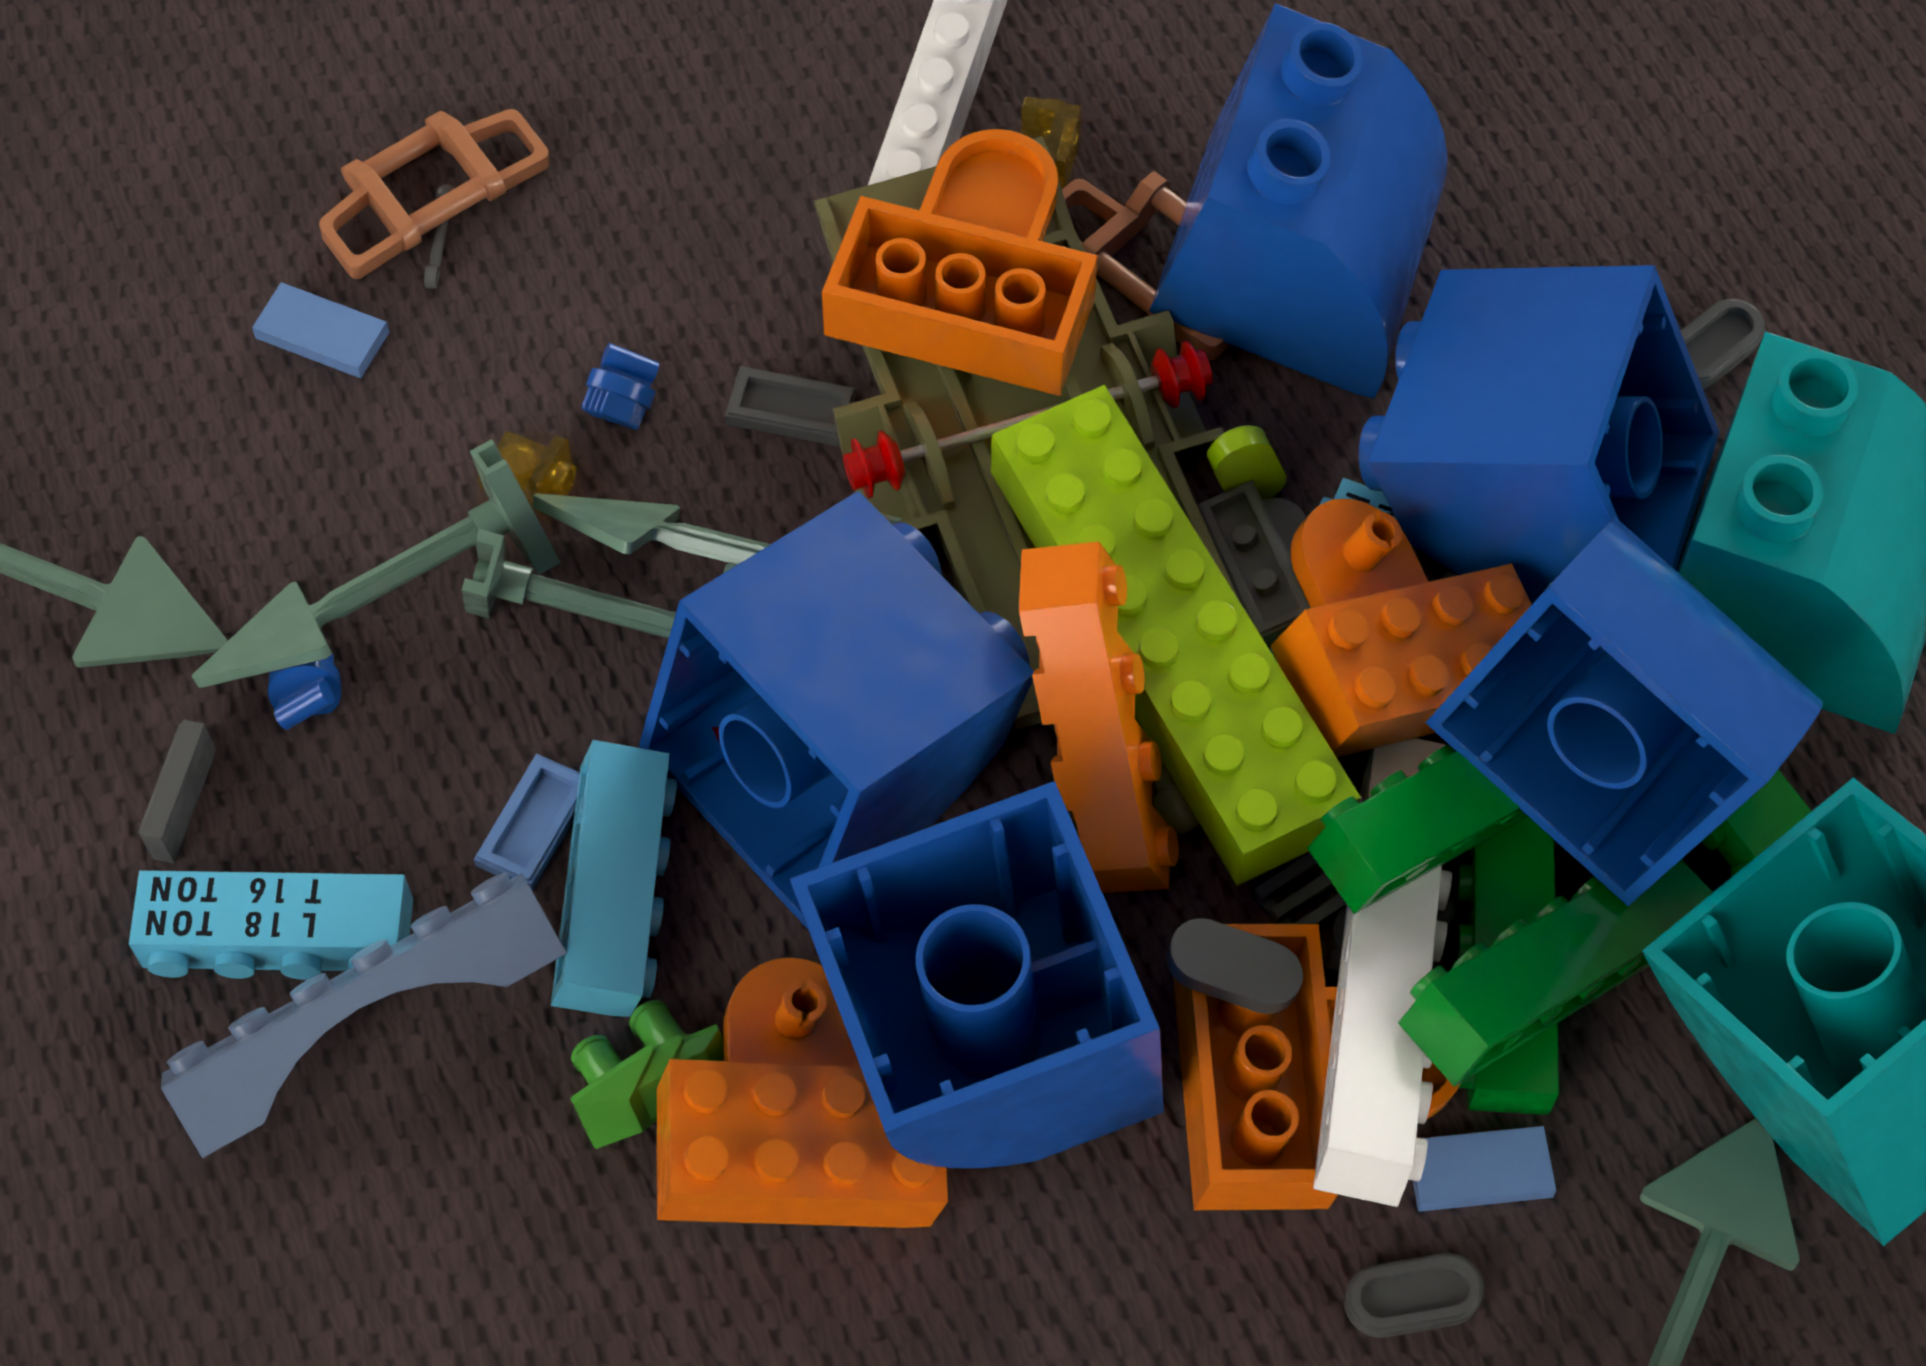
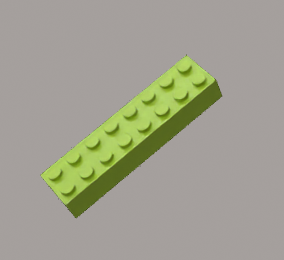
(1211, 685)

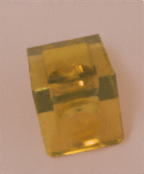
(1058, 126)
(537, 466)

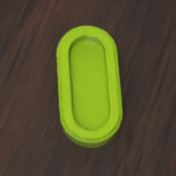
(1246, 456)

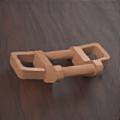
(1121, 226)
(407, 229)

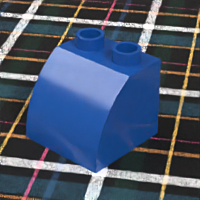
(1310, 205)
(1539, 417)
(840, 690)
(1626, 713)
(986, 987)

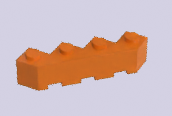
(1089, 695)

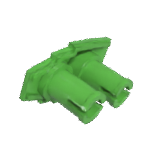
(623, 1093)

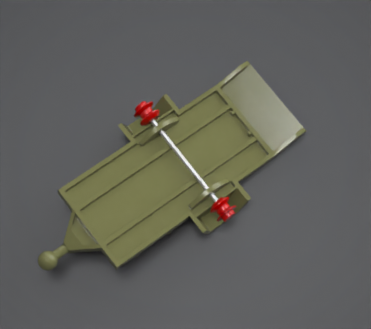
(950, 421)

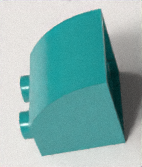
(1821, 526)
(1815, 1000)

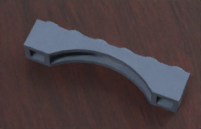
(233, 1083)

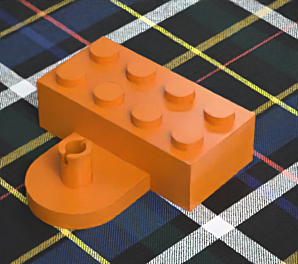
(968, 270)
(1378, 635)
(1260, 1087)
(784, 1120)

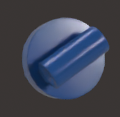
(621, 387)
(304, 691)

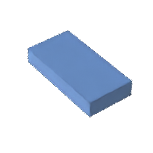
(320, 330)
(532, 822)
(1485, 1169)

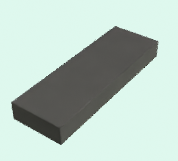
(1254, 559)

